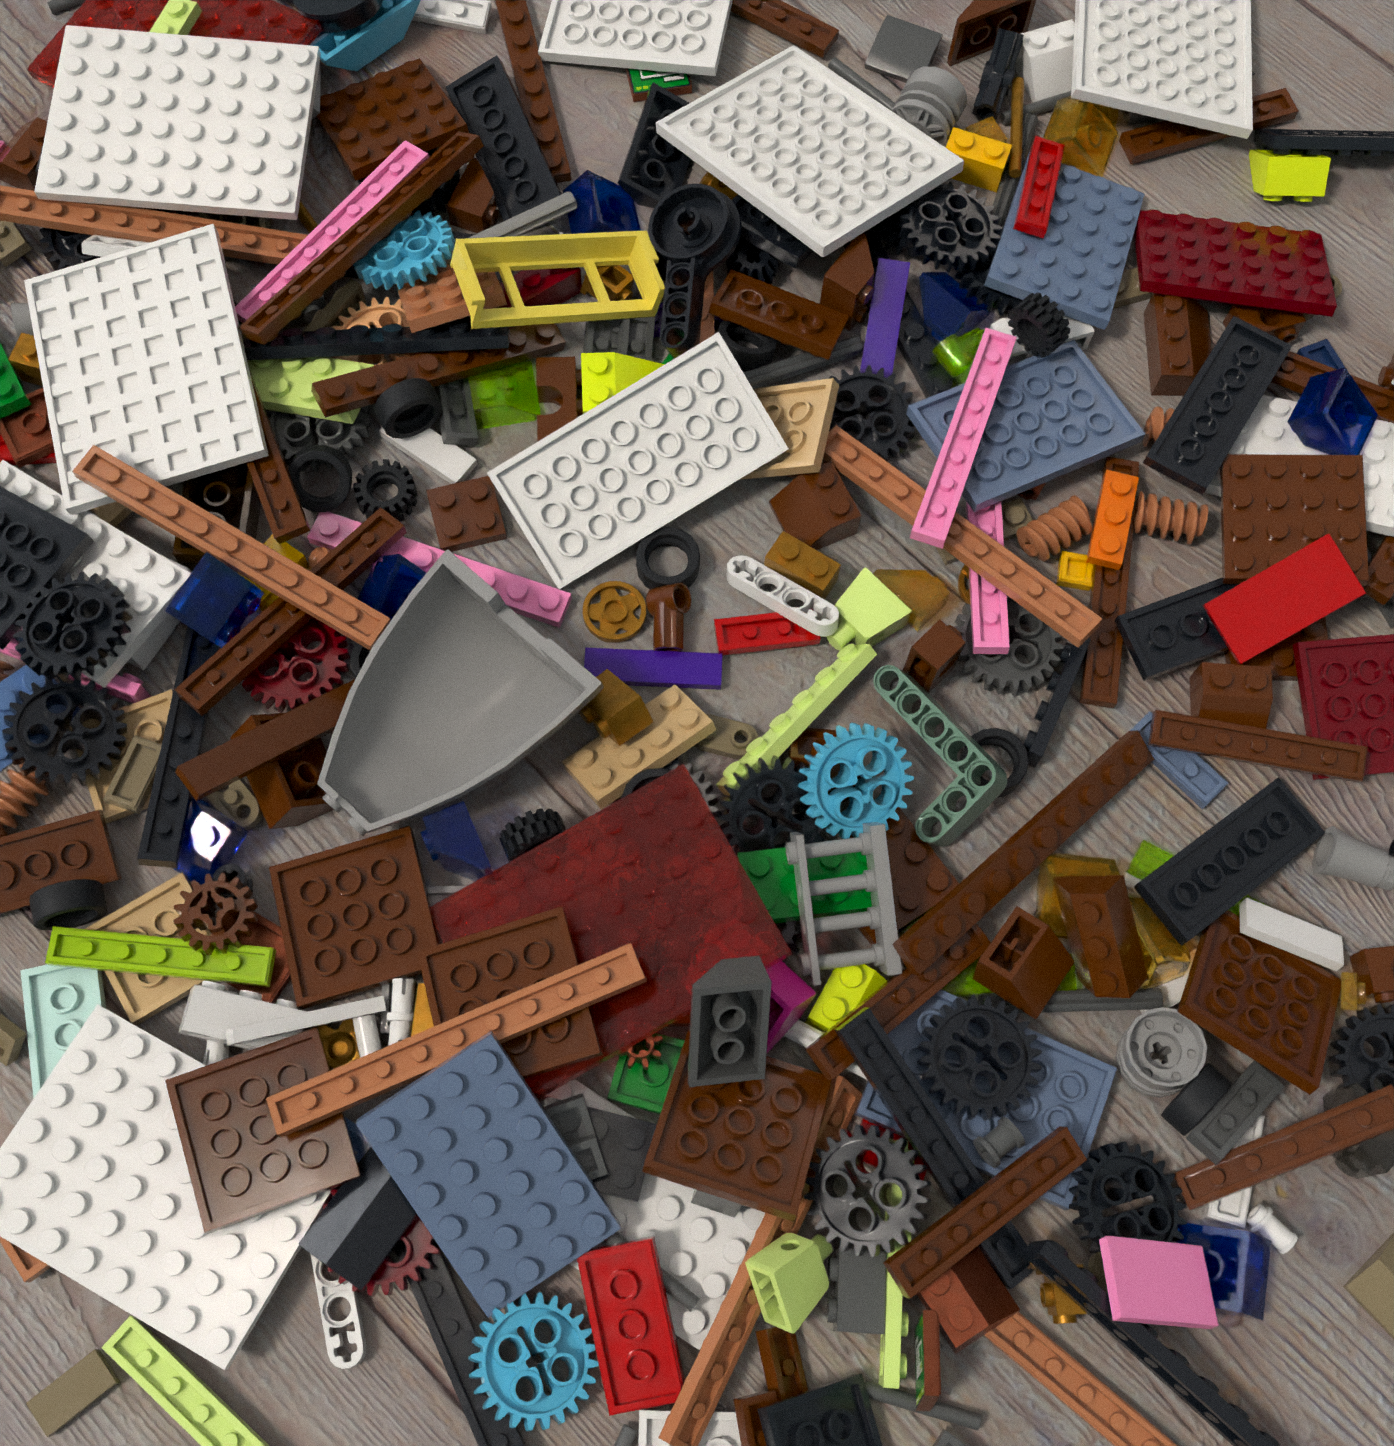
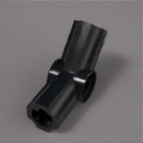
(997, 74)

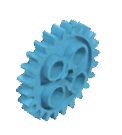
(408, 253)
(849, 751)
(501, 1377)

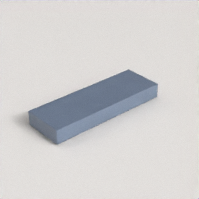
(1184, 769)

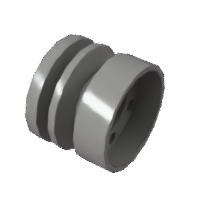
(932, 102)
(1165, 1033)

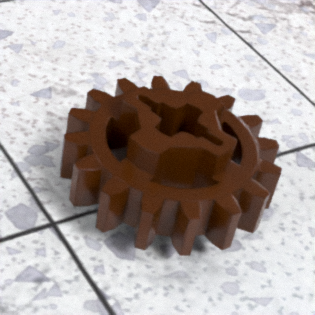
(201, 907)

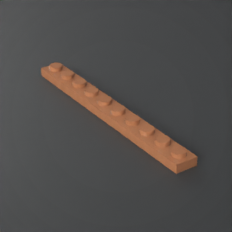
(143, 224)
(964, 540)
(231, 547)
(424, 1051)
(740, 1307)

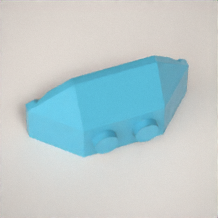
(368, 41)

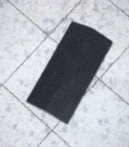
(652, 163)
(360, 1223)

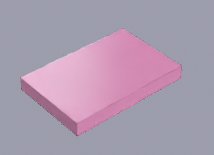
(1157, 1283)

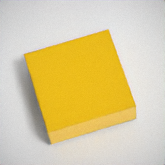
(1074, 571)

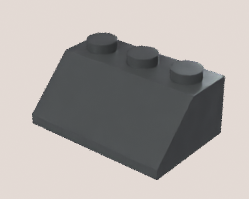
(729, 1023)

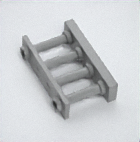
(878, 917)

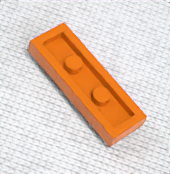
(1112, 519)

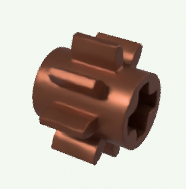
(643, 1055)

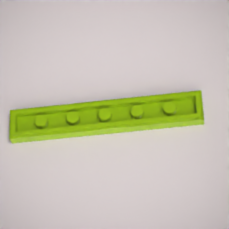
(158, 957)

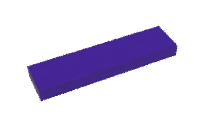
(885, 316)
(657, 668)

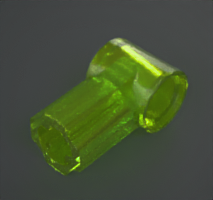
(959, 352)

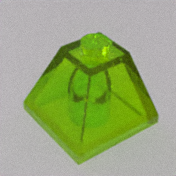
(504, 396)

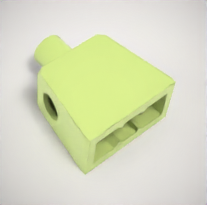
(868, 613)
(789, 1278)

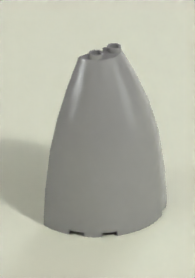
(447, 701)

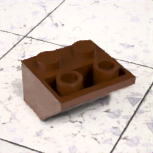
(1024, 963)

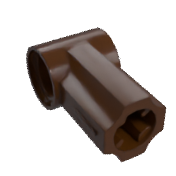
(668, 607)

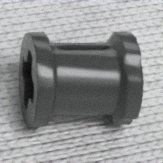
(999, 1142)

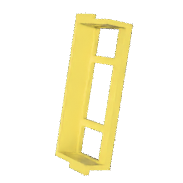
(555, 252)

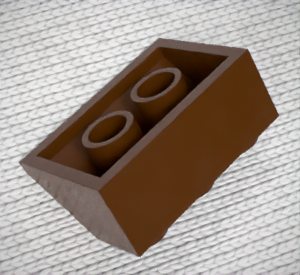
(1175, 342)
(289, 785)
(1102, 934)

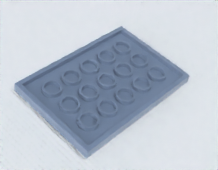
(1081, 252)
(1042, 425)
(1068, 1095)
(488, 1173)

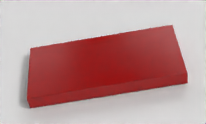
(1284, 599)
(631, 1325)

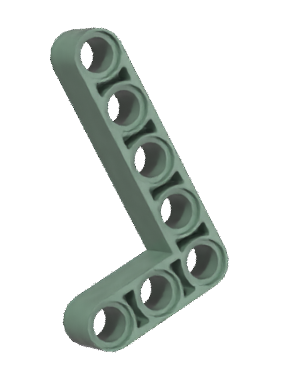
(947, 747)

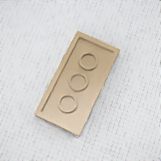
(606, 768)

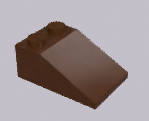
(980, 22)

